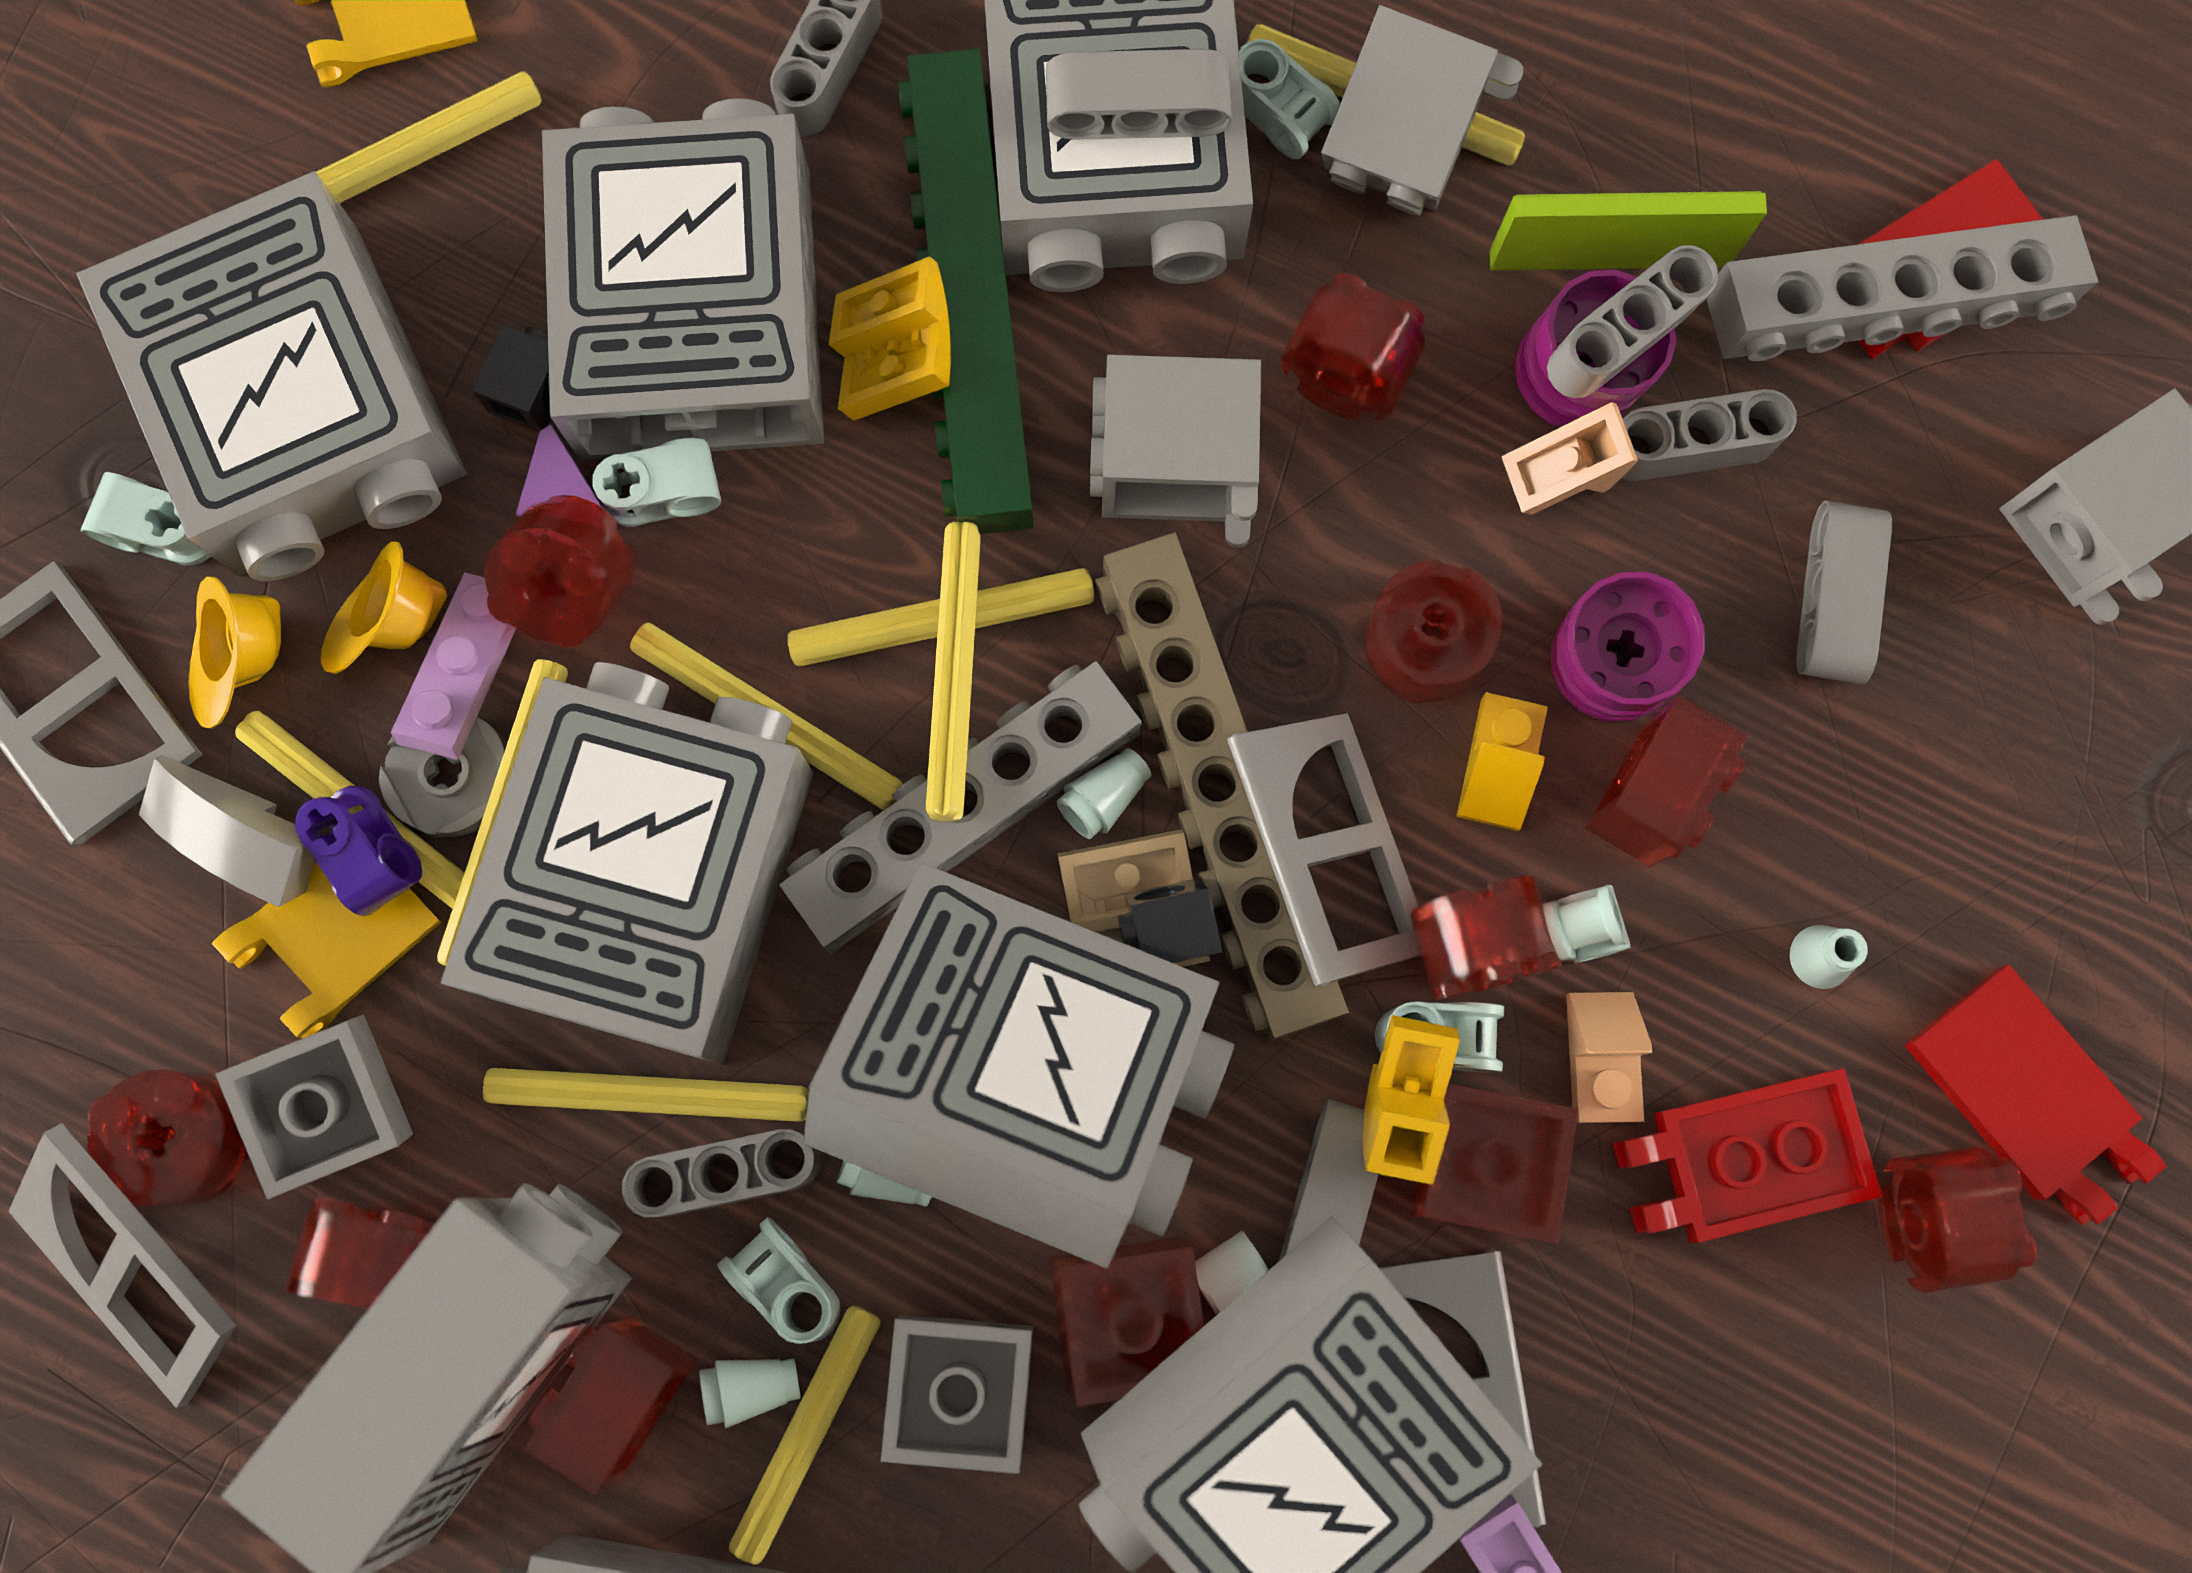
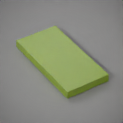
(1622, 228)

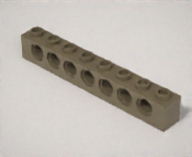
(1161, 574)

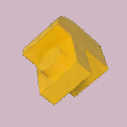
(1405, 1100)

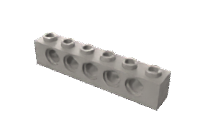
(1900, 288)
(1080, 694)

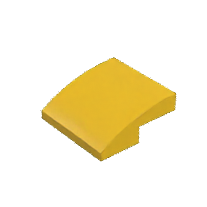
(892, 339)

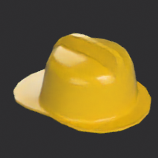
(386, 610)
(232, 647)

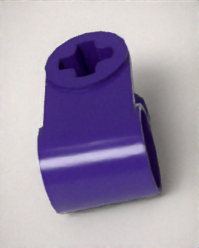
(363, 852)

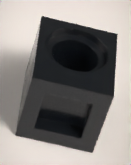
(517, 378)
(1171, 921)

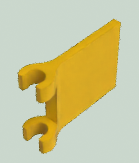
(387, 32)
(328, 946)

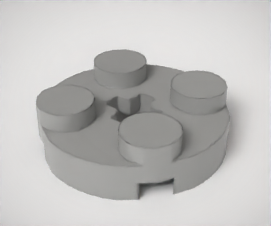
(440, 809)

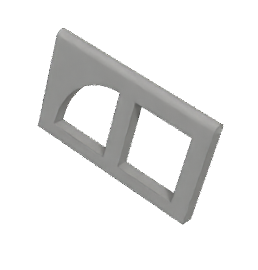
(1269, 769)
(76, 796)
(47, 1216)
(1476, 1297)

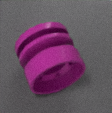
(1569, 308)
(1657, 631)

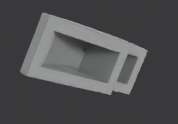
(227, 831)

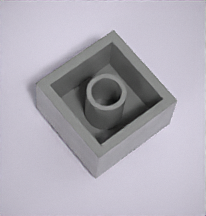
(315, 1106)
(957, 1393)

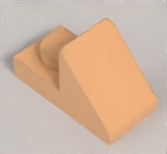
(1575, 457)
(1605, 1056)

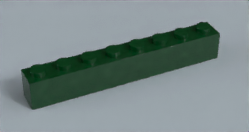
(964, 238)

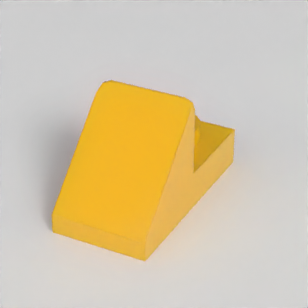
(1503, 762)

